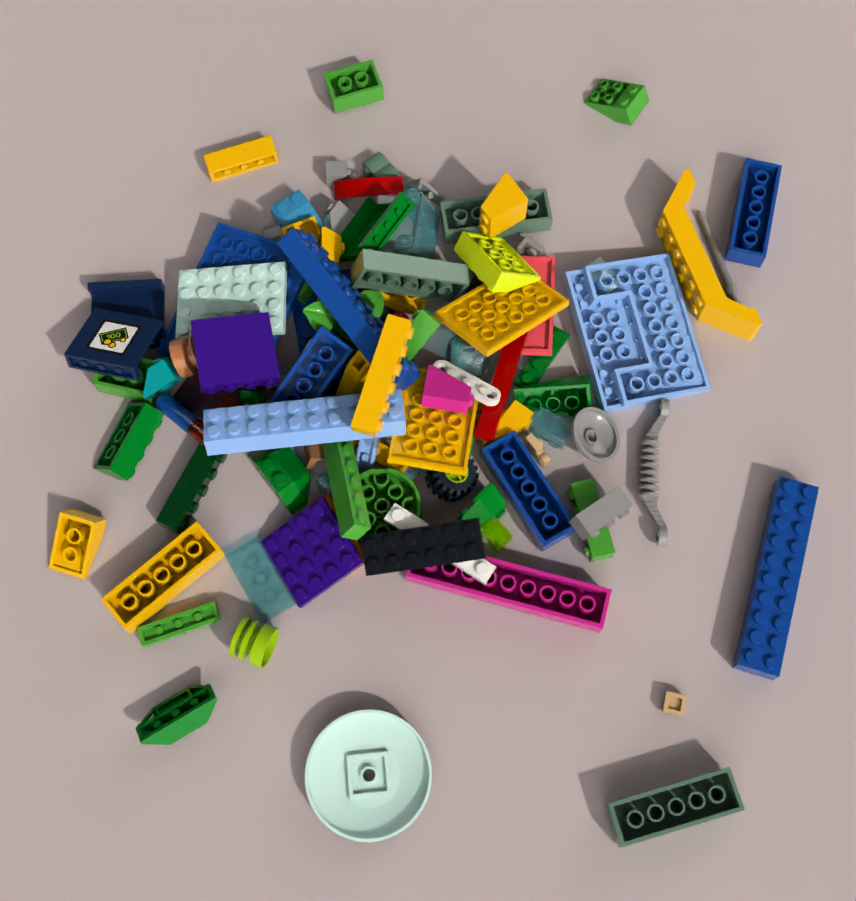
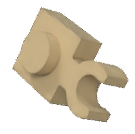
(536, 448)

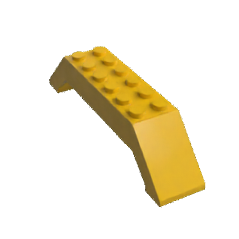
(695, 270)

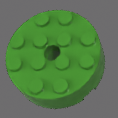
(387, 488)

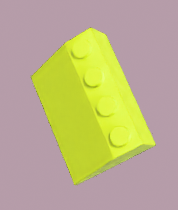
(495, 262)

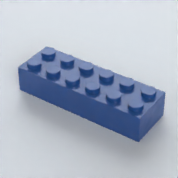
(753, 213)
(315, 368)
(528, 490)

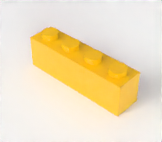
(241, 158)

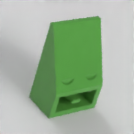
(618, 100)

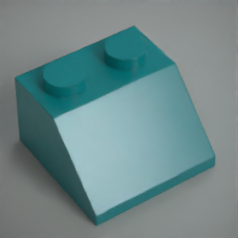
(160, 377)

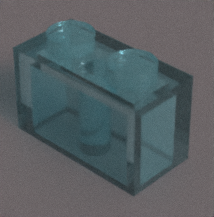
(551, 428)

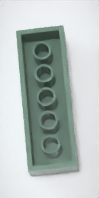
(464, 216)
(409, 275)
(674, 807)

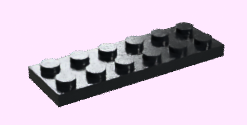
(423, 547)

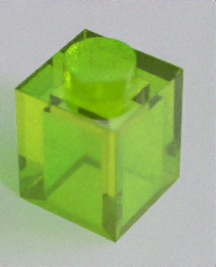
(496, 535)

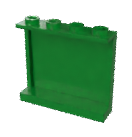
(373, 225)

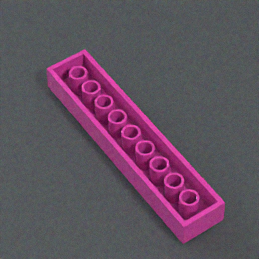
(524, 591)

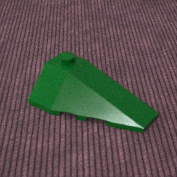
(559, 396)
(486, 506)

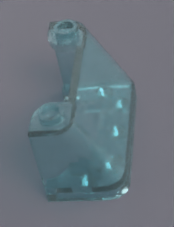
(425, 227)

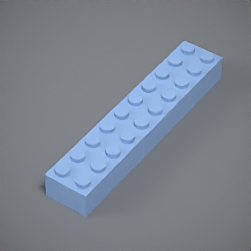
(292, 424)

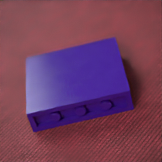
(235, 352)

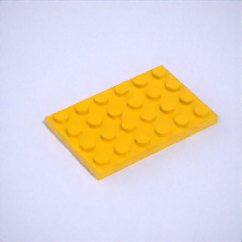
(498, 318)
(433, 436)

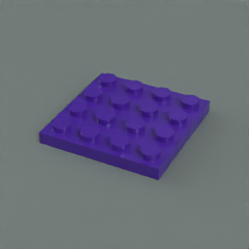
(312, 552)

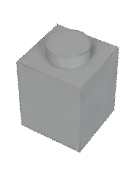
(336, 171)

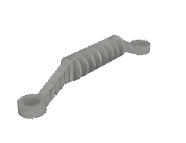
(649, 450)

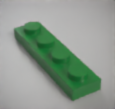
(539, 364)

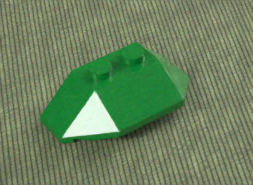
(285, 475)
(177, 716)

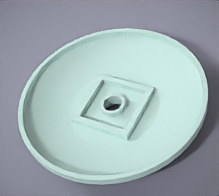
(336, 781)

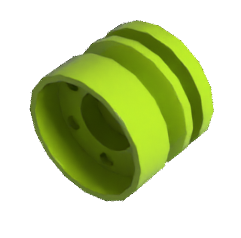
(252, 642)

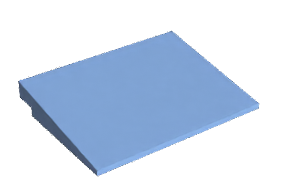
(638, 335)

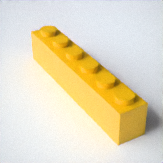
(381, 376)

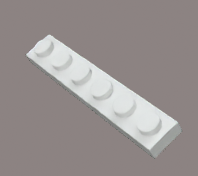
(403, 519)

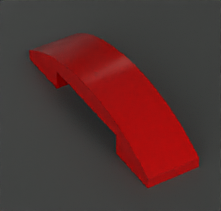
(368, 187)

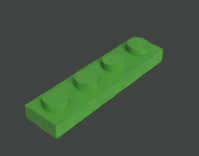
(178, 624)

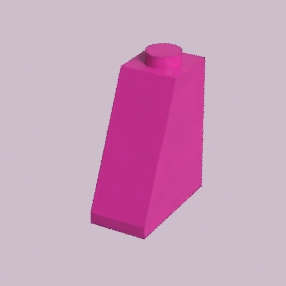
(445, 392)

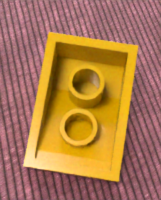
(76, 542)

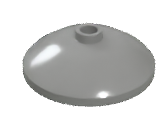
(595, 434)

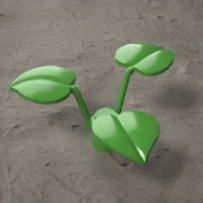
(320, 316)

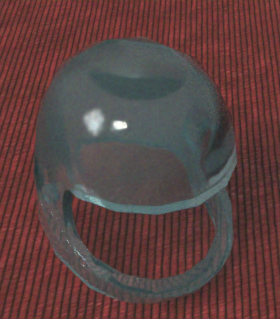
(466, 357)

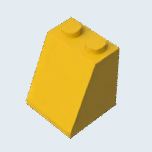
(503, 207)

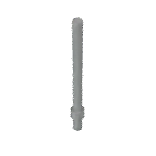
(731, 287)

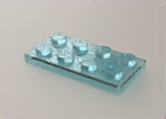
(261, 579)

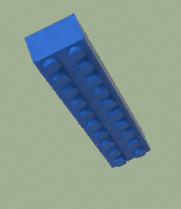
(340, 298)
(776, 578)

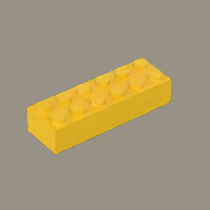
(163, 577)

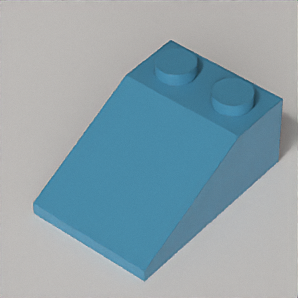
(293, 209)

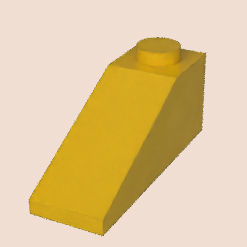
(515, 418)

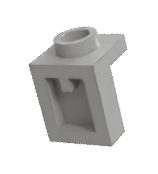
(531, 247)

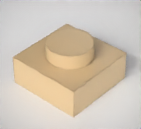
(674, 704)

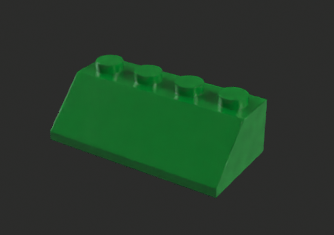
(129, 441)

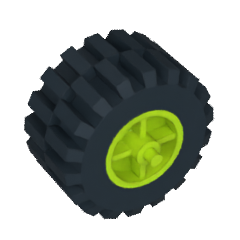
(452, 485)

